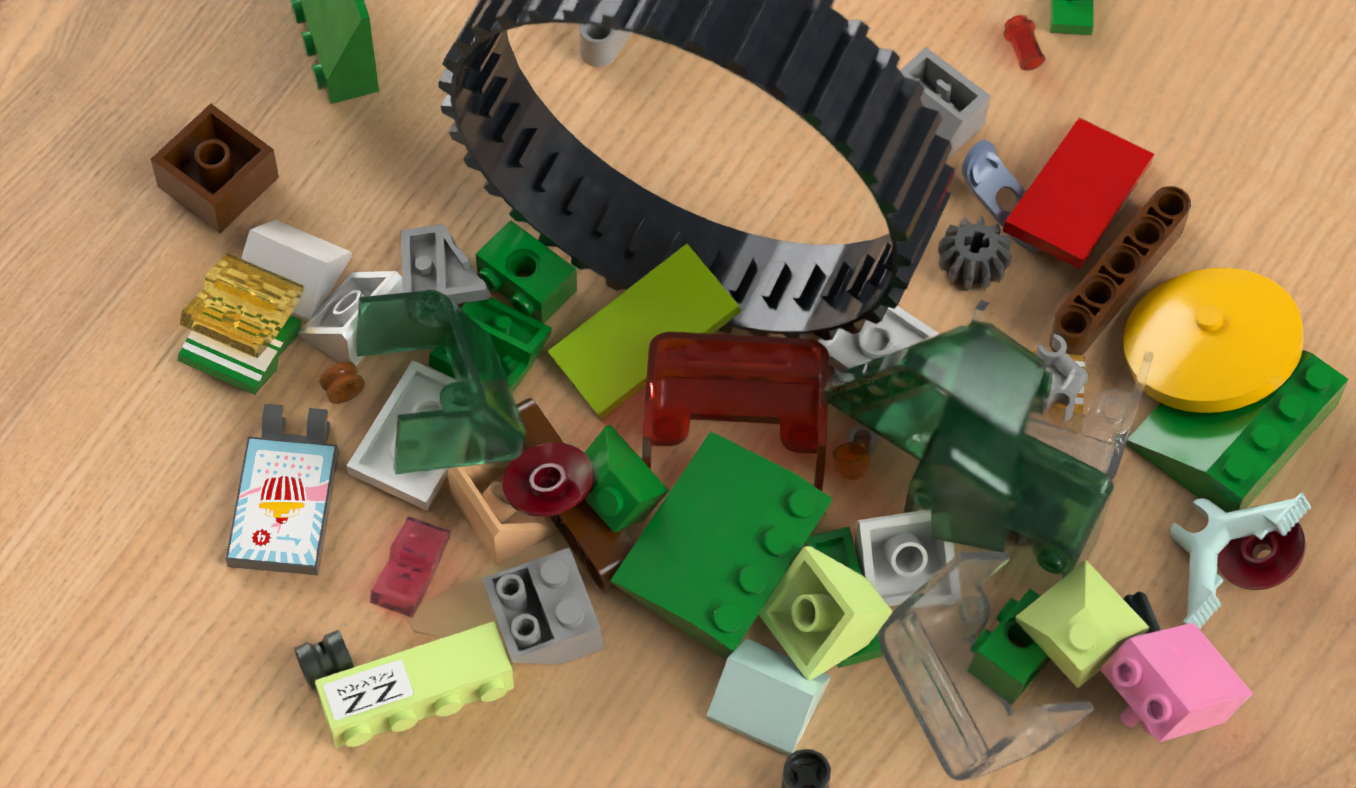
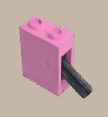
(1173, 678)

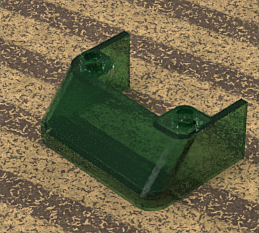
(899, 391)
(477, 411)
(976, 467)
(1058, 505)

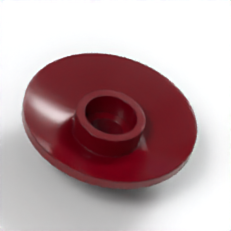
(548, 479)
(1242, 568)

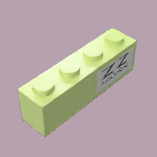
(415, 685)

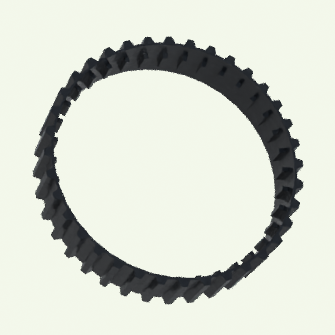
(621, 231)

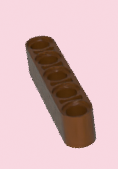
(1126, 255)
(582, 528)

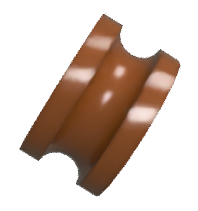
(342, 382)

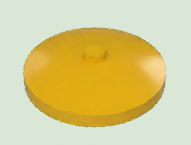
(1215, 339)

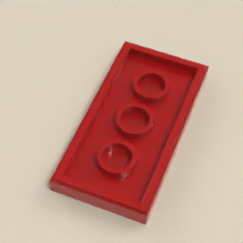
(1078, 193)

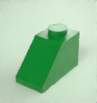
(622, 485)

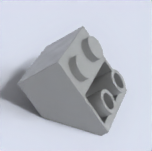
(952, 94)
(544, 610)

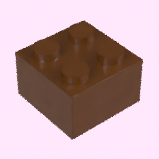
(215, 168)

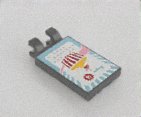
(284, 496)

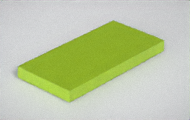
(610, 350)

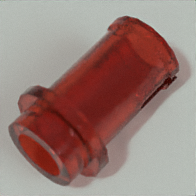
(1020, 32)

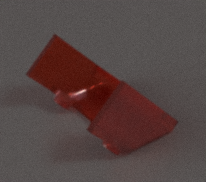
(737, 382)

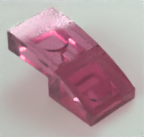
(410, 566)

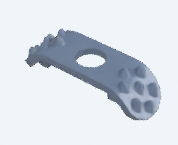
(985, 176)

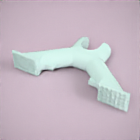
(1219, 531)

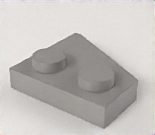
(437, 264)

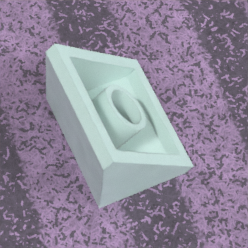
(765, 697)

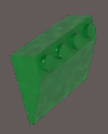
(342, 44)
(1240, 450)
(721, 543)

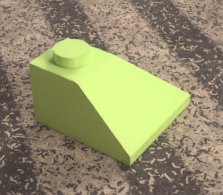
(823, 612)
(1081, 623)

